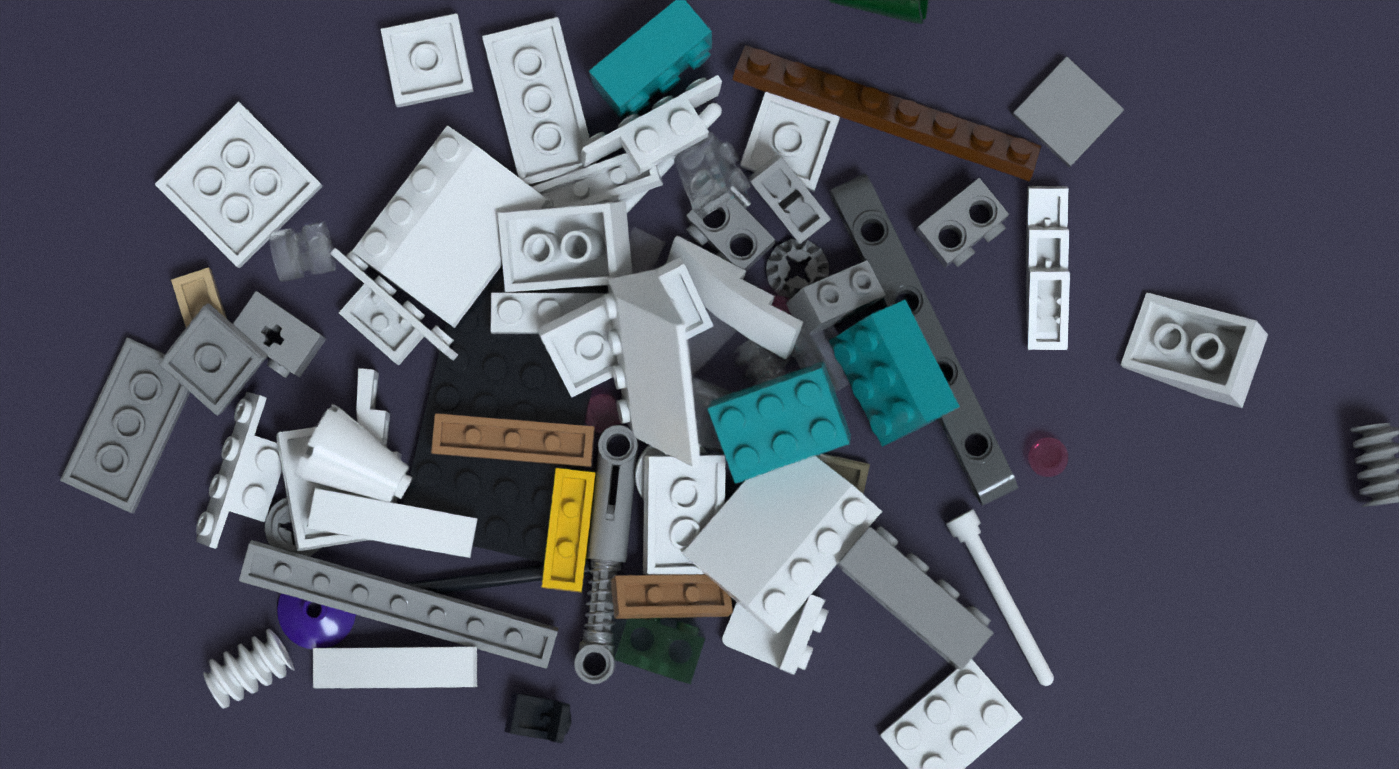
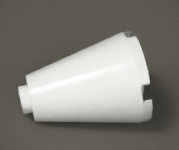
(352, 459)

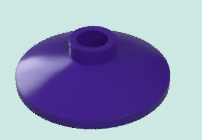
(312, 632)

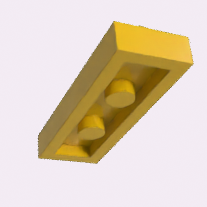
(568, 530)

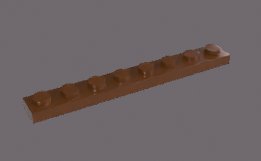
(887, 113)

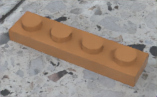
(513, 440)

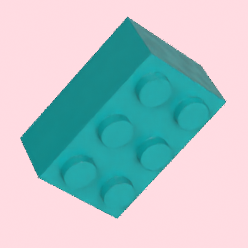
(652, 59)
(893, 373)
(779, 422)

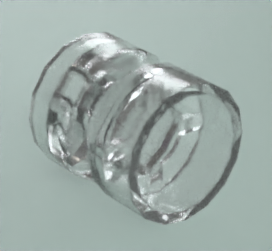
(288, 251)

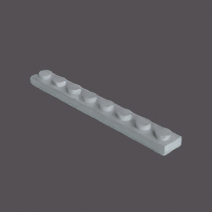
(398, 604)

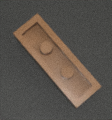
(668, 597)

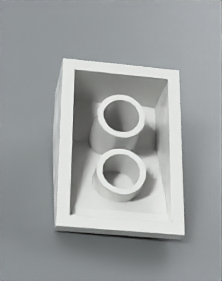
(564, 246)
(1195, 348)

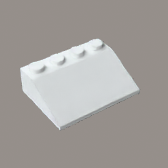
(443, 227)
(652, 365)
(781, 538)

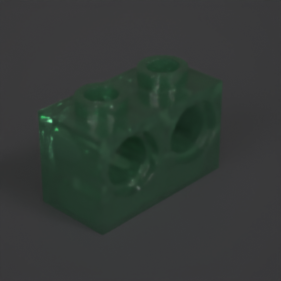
(657, 657)

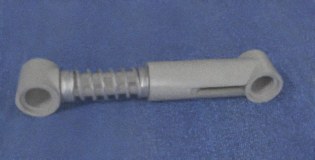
(607, 549)

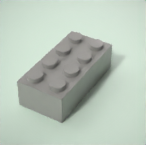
(916, 599)

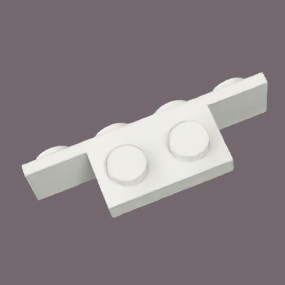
(659, 133)
(384, 320)
(246, 475)

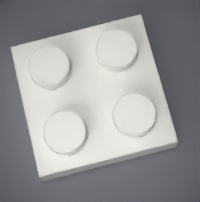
(427, 60)
(795, 133)

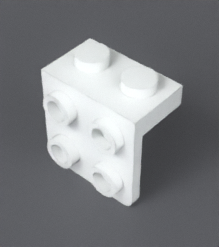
(782, 649)

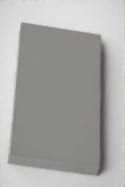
(127, 428)

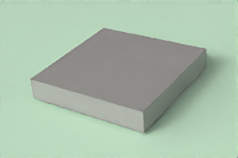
(1068, 112)
(213, 359)

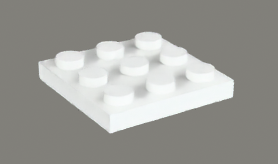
(238, 184)

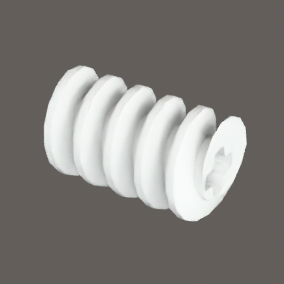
(247, 668)

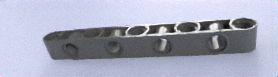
(860, 205)

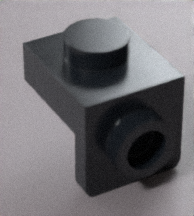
(538, 717)

